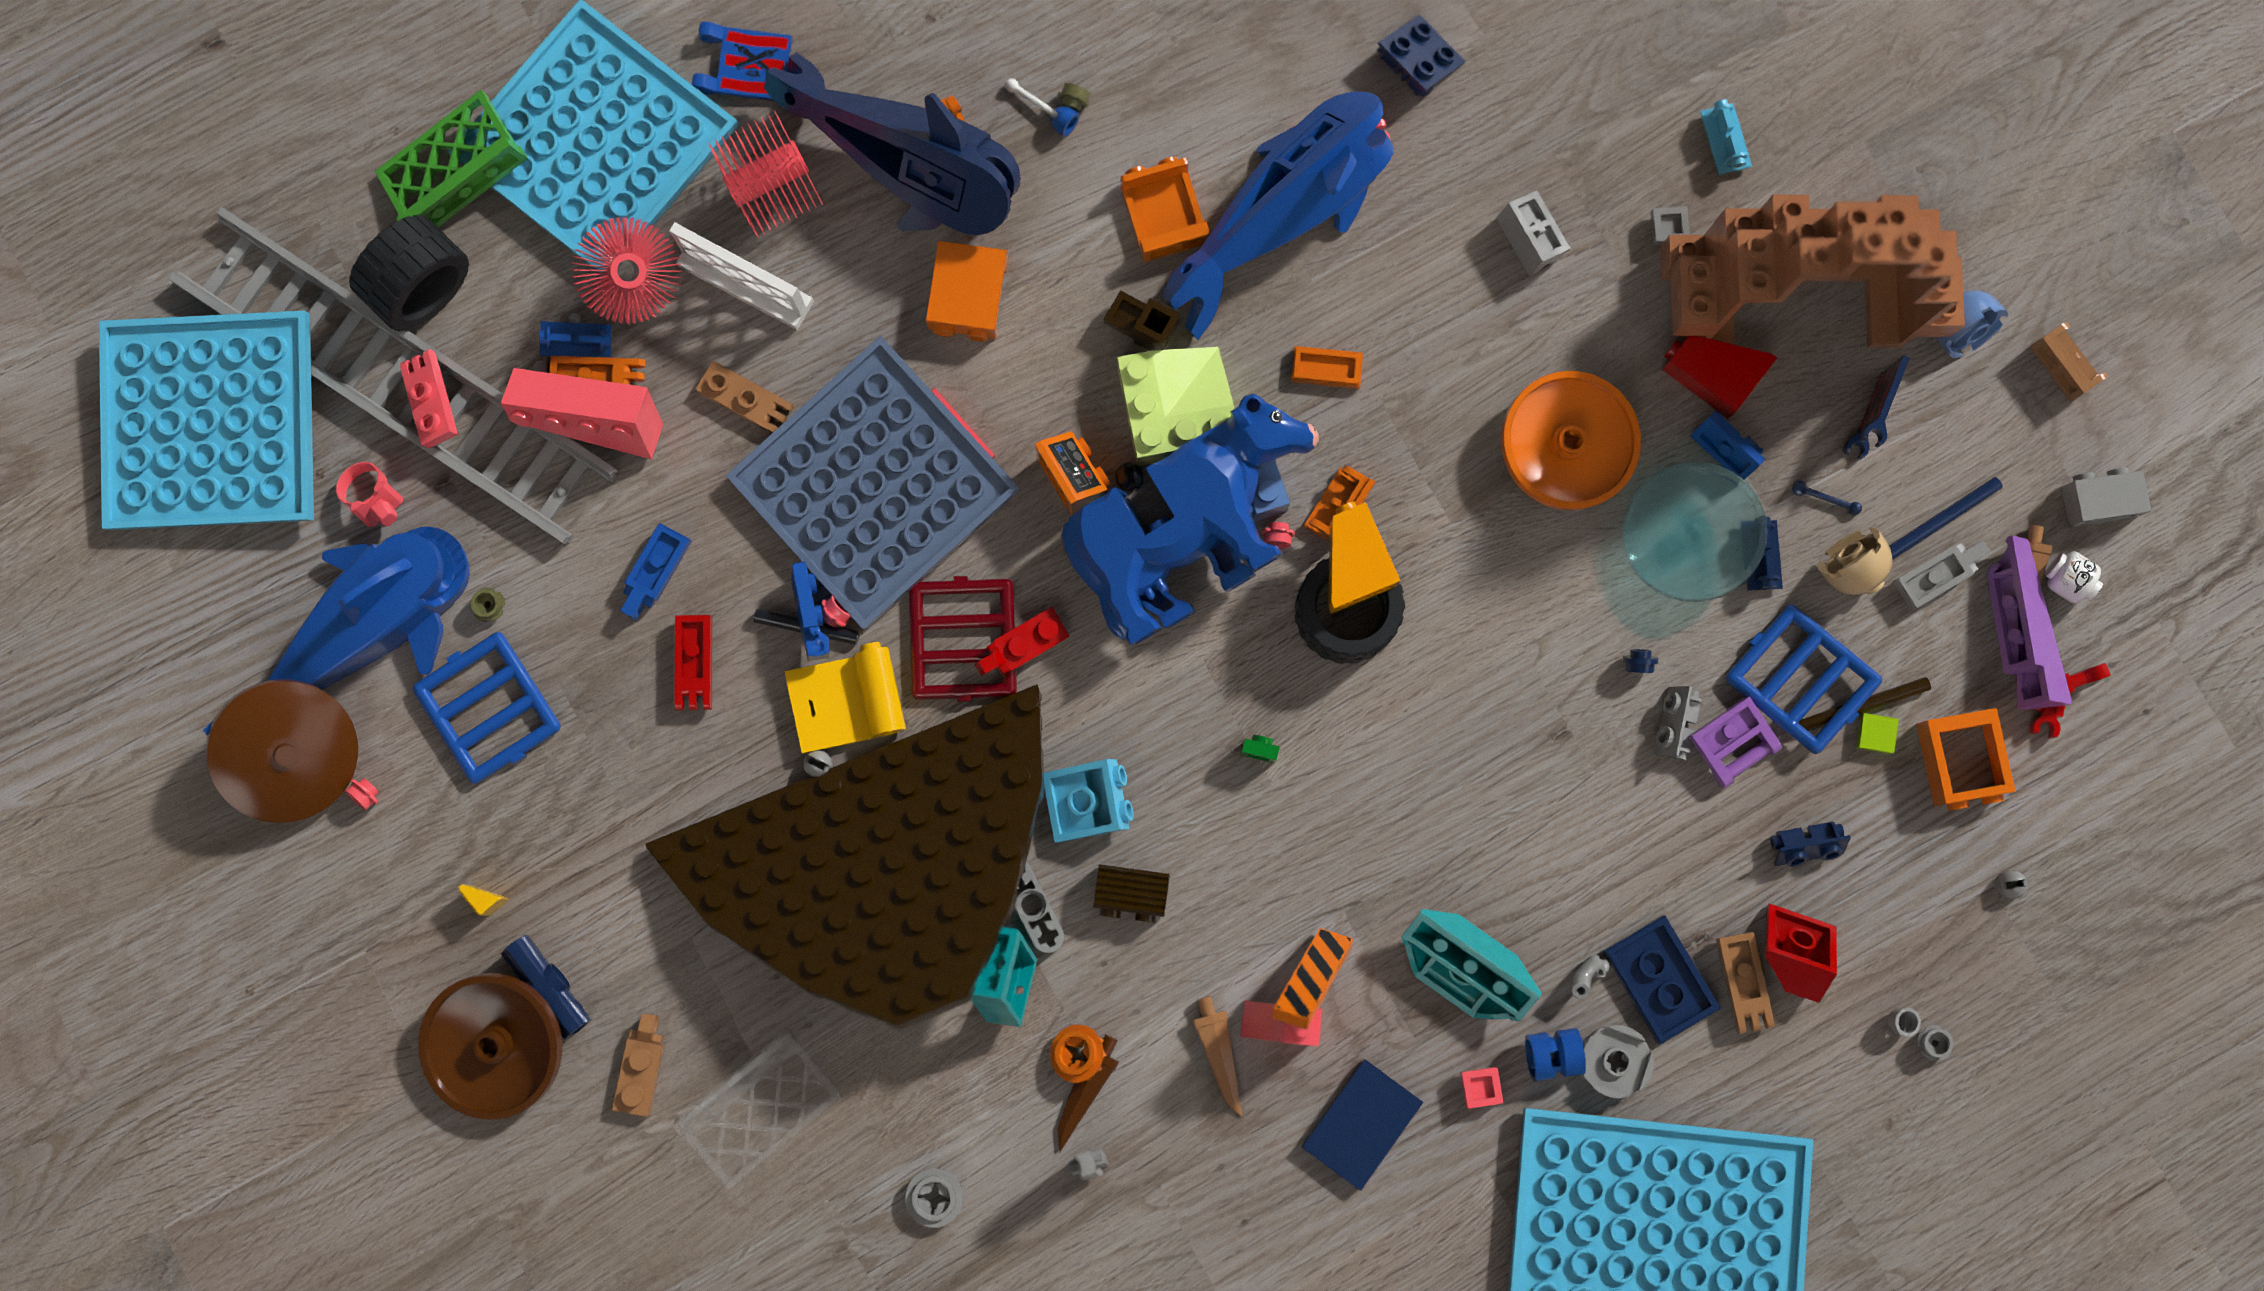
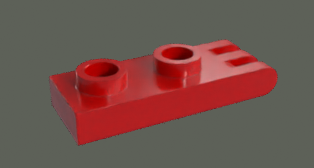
(693, 661)

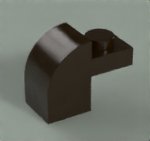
(1148, 324)

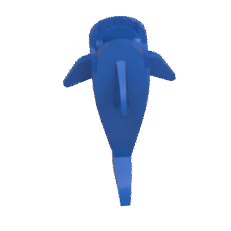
(1304, 180)
(377, 605)

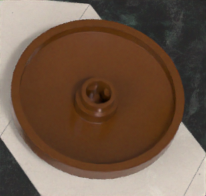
(281, 751)
(490, 1046)

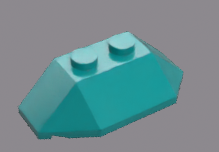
(1468, 967)

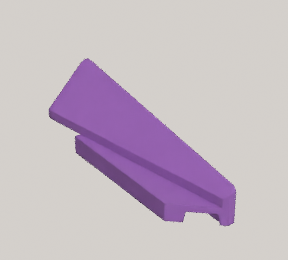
(2026, 629)

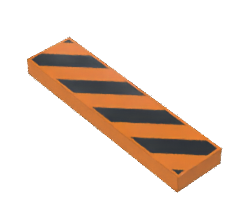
(1312, 978)

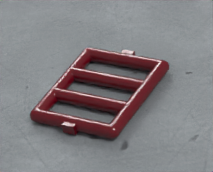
(919, 623)

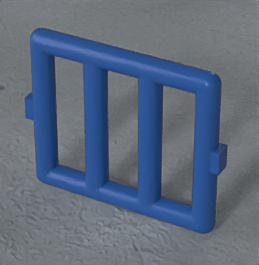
(1790, 720)
(459, 745)

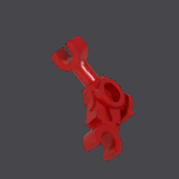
(2050, 714)

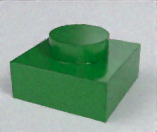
(1260, 749)

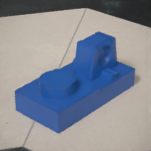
(1727, 446)

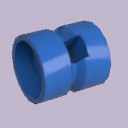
(1567, 1050)

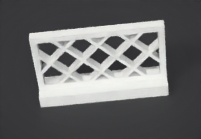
(740, 278)

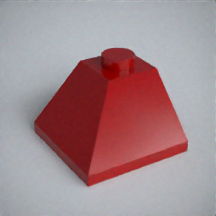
(1801, 952)

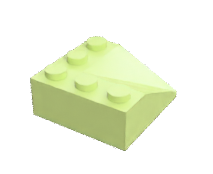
(1172, 398)

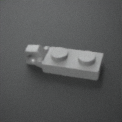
(1939, 574)
(1088, 1164)

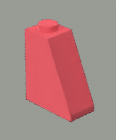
(1259, 1024)

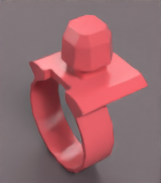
(380, 506)

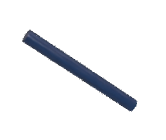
(1945, 517)

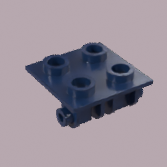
(1420, 54)

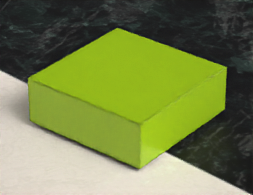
(1877, 733)

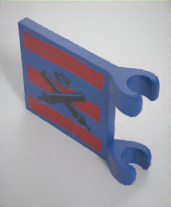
(743, 60)

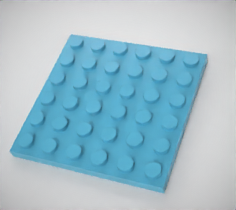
(601, 132)
(206, 420)

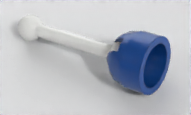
(1062, 118)

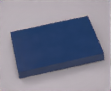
(1661, 979)
(1362, 1124)

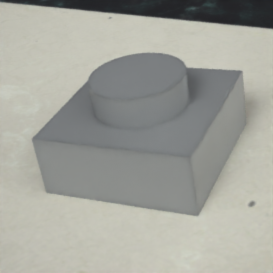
(1668, 222)

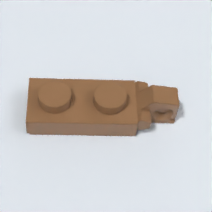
(640, 1068)

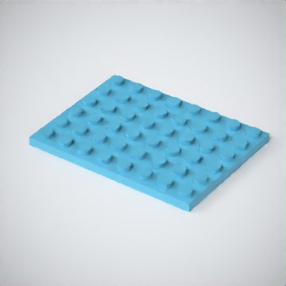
(1657, 1206)

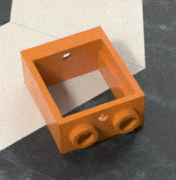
(1936, 766)

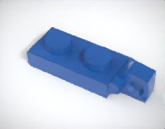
(653, 569)
(809, 616)

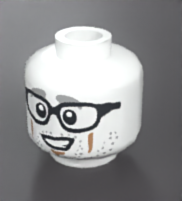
(2074, 577)

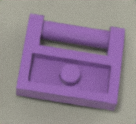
(1728, 733)

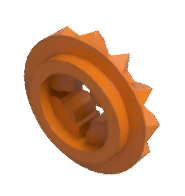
(1063, 1058)

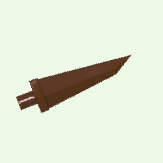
(1085, 1092)

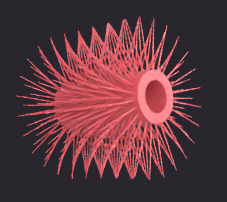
(763, 174)
(634, 249)

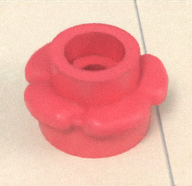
(1278, 534)
(834, 613)
(362, 793)

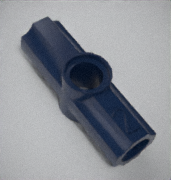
(549, 982)

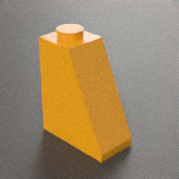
(1357, 558)

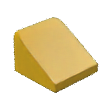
(482, 901)

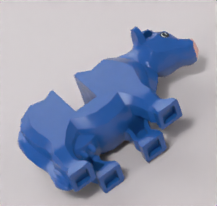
(1210, 495)

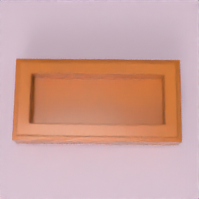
(1326, 367)

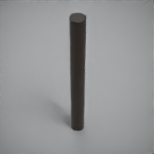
(1874, 701)

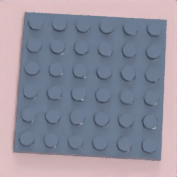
(873, 483)

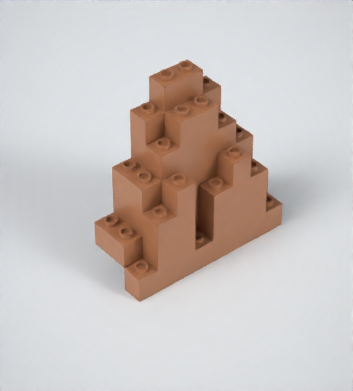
(1769, 251)

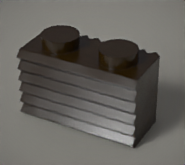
(1131, 892)

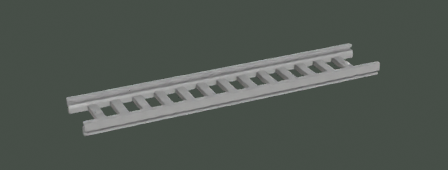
(415, 346)

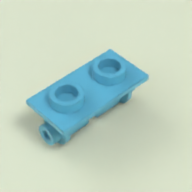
(1725, 137)

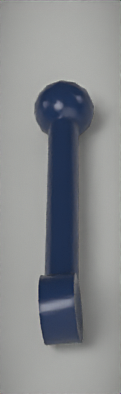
(1800, 488)

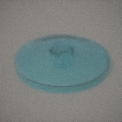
(1695, 532)

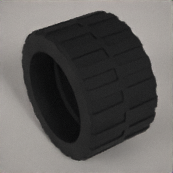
(408, 272)
(1335, 648)

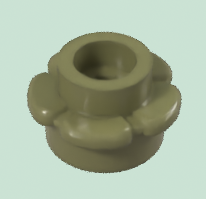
(1074, 97)
(479, 600)

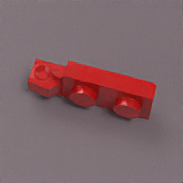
(1023, 643)

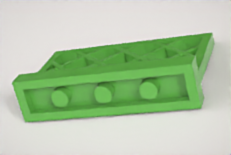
(460, 184)

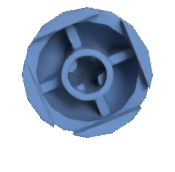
(1981, 323)

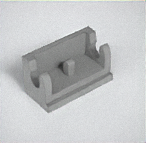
(1532, 232)

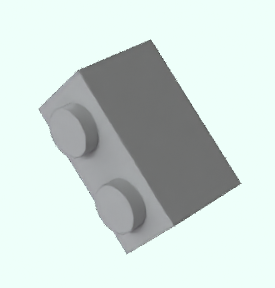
(2105, 498)

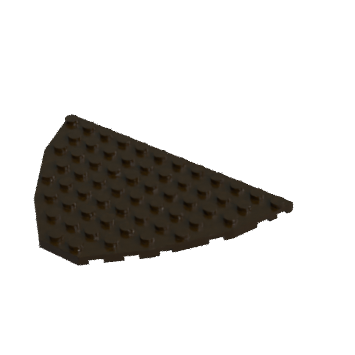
(882, 870)

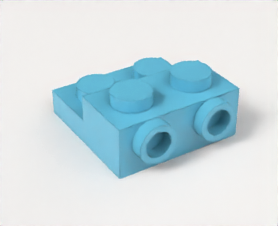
(1087, 800)

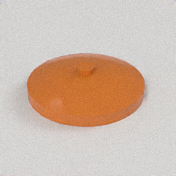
(1571, 440)

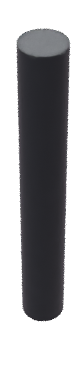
(792, 623)

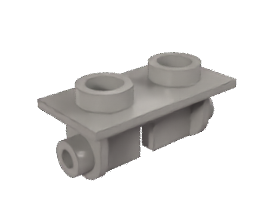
(1679, 706)

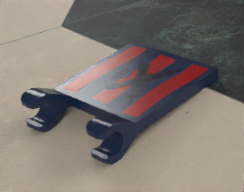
(1878, 408)

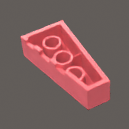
(585, 410)

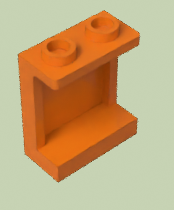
(1163, 209)
(966, 291)

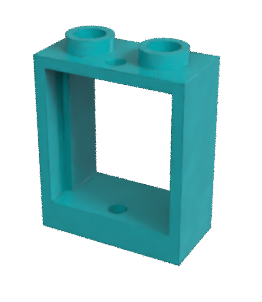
(1007, 971)

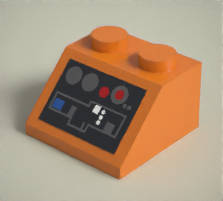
(1070, 470)

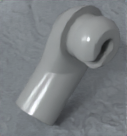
(1583, 976)

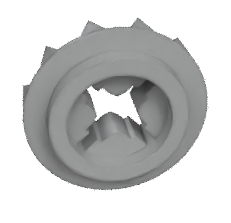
(921, 1209)

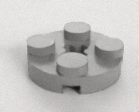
(1633, 1050)

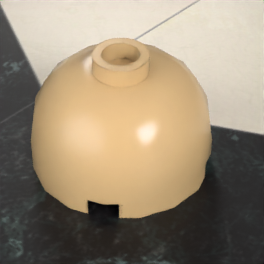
(1858, 563)

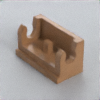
(2066, 363)

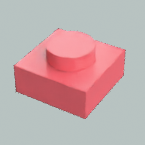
(1481, 1087)

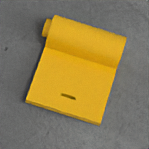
(850, 697)

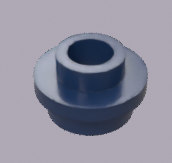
(1640, 661)

